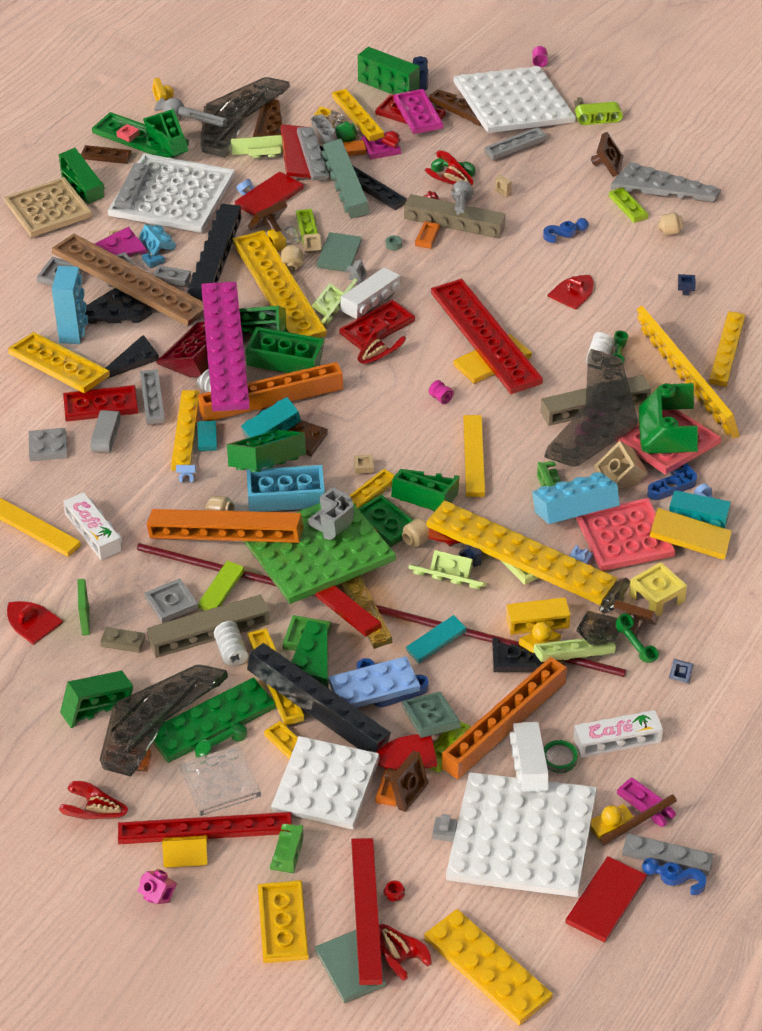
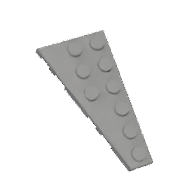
(662, 183)

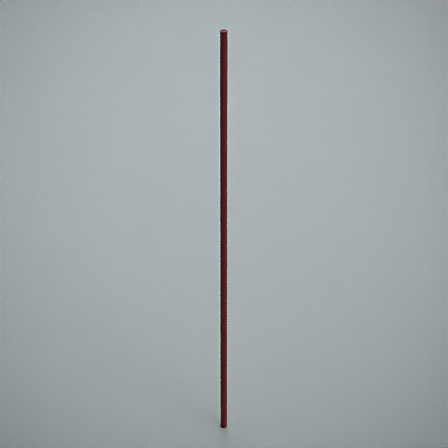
(382, 610)

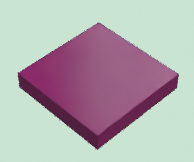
(377, 149)

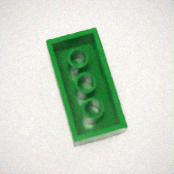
(387, 72)
(266, 450)

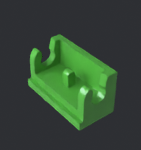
(545, 476)
(288, 848)

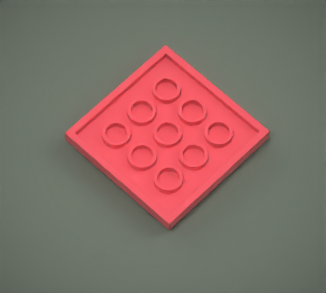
(670, 461)
(622, 534)

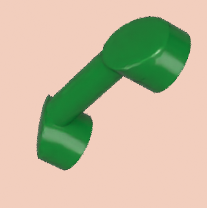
(438, 166)
(620, 339)
(646, 654)
(236, 732)

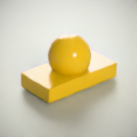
(160, 91)
(540, 634)
(610, 819)

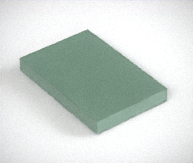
(339, 251)
(430, 714)
(341, 964)

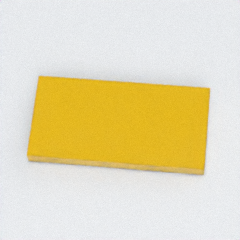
(475, 367)
(690, 533)
(282, 921)

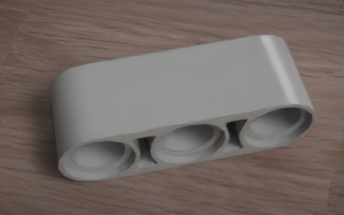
(323, 129)
(105, 431)

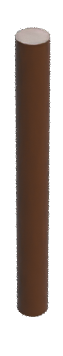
(638, 819)

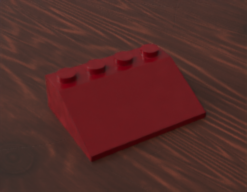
(188, 354)

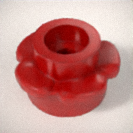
(394, 886)

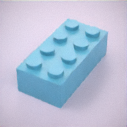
(69, 304)
(285, 488)
(575, 498)

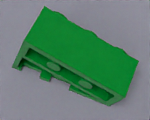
(166, 131)
(423, 489)
(93, 694)

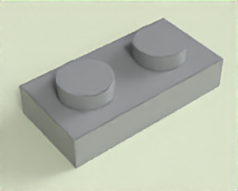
(172, 275)

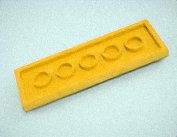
(59, 362)
(488, 966)

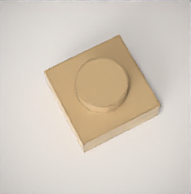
(503, 185)
(312, 243)
(363, 464)

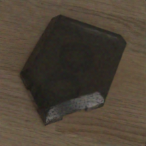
(598, 628)

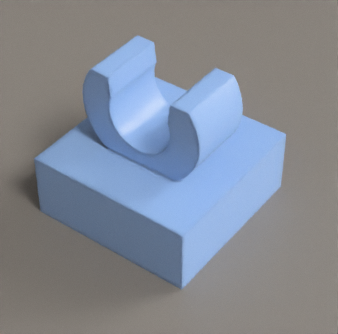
(186, 470)
(581, 555)

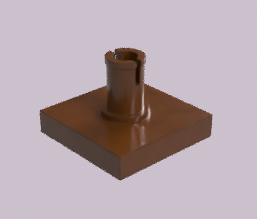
(608, 154)
(269, 217)
(637, 613)
(407, 780)

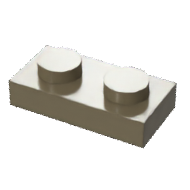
(122, 639)

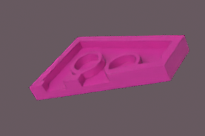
(122, 242)

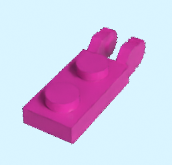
(642, 799)

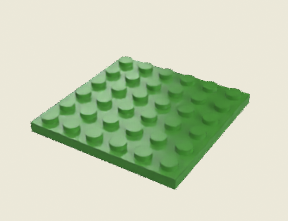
(321, 563)

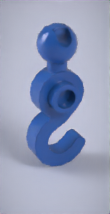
(566, 229)
(673, 874)

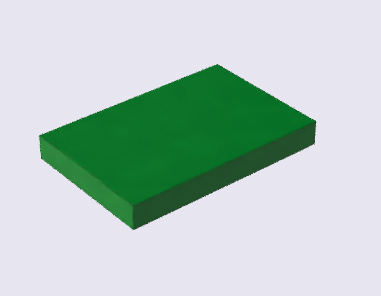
(386, 519)

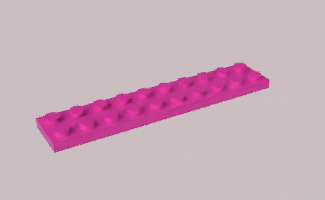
(225, 347)

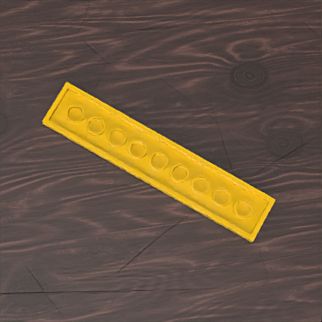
(278, 283)
(686, 371)
(522, 552)

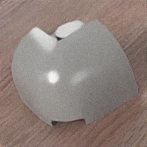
(335, 513)

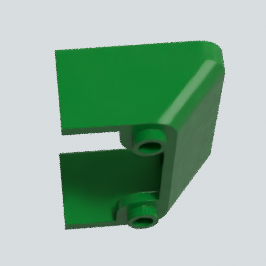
(664, 434)

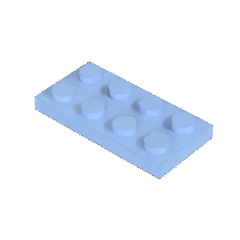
(375, 682)

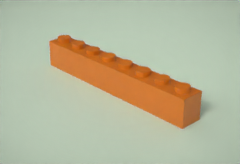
(268, 391)
(225, 525)
(499, 720)

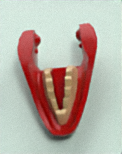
(453, 173)
(374, 348)
(98, 804)
(399, 947)

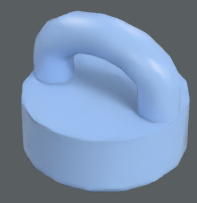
(247, 183)
(704, 490)

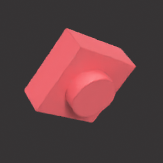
(128, 133)

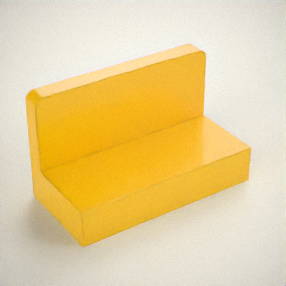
(184, 851)

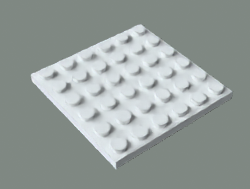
(514, 99)
(177, 193)
(522, 837)

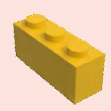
(524, 615)

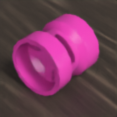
(539, 56)
(441, 392)

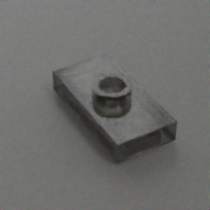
(616, 593)

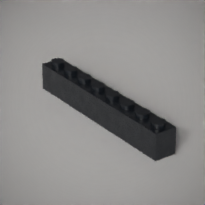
(216, 248)
(317, 699)

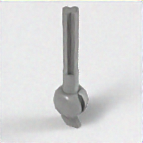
(180, 110)
(461, 194)

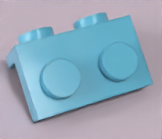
(155, 238)

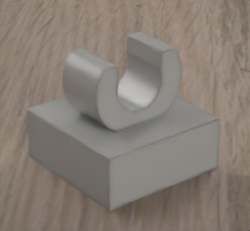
(357, 271)
(444, 828)

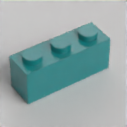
(280, 416)
(701, 508)

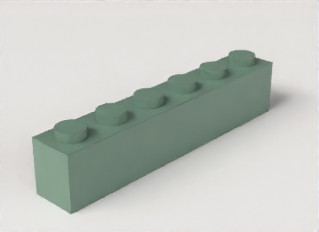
(345, 179)

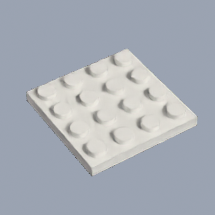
(325, 782)

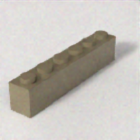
(442, 212)
(566, 406)
(200, 627)

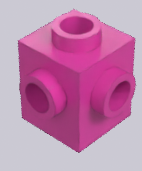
(156, 886)

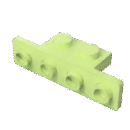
(257, 146)
(329, 301)
(450, 566)

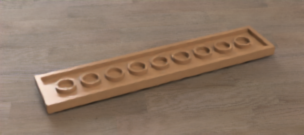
(129, 279)

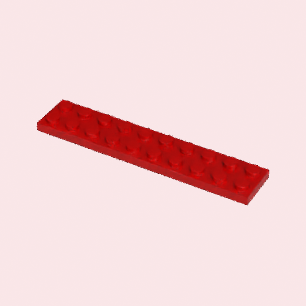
(486, 336)

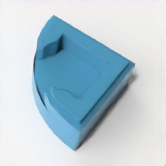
(152, 260)

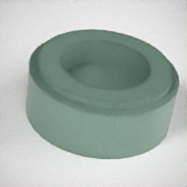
(393, 242)

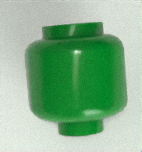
(346, 131)

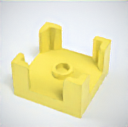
(658, 587)

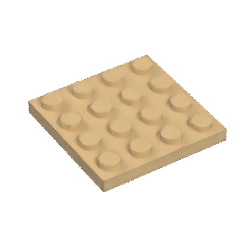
(47, 207)

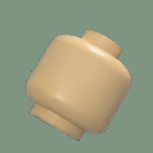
(670, 224)
(292, 257)
(220, 503)
(415, 533)

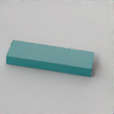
(436, 639)

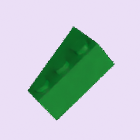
(80, 176)
(264, 317)
(313, 652)

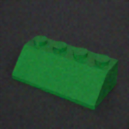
(283, 350)

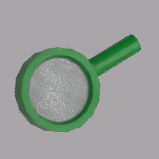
(560, 756)

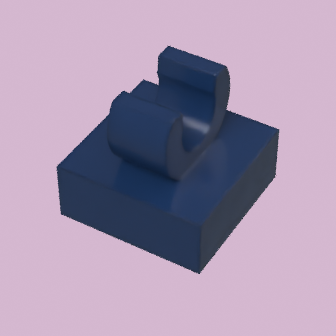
(686, 283)
(473, 553)

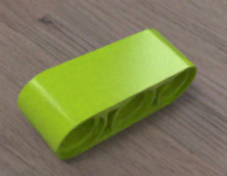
(598, 113)

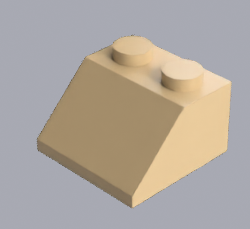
(622, 466)

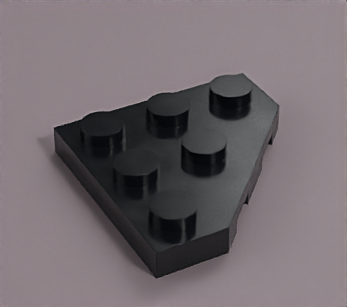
(115, 307)

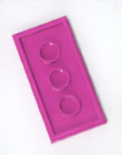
(418, 111)

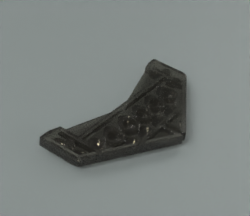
(235, 108)
(605, 417)
(140, 716)

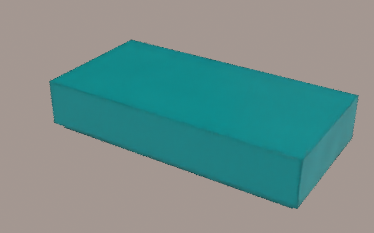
(207, 436)

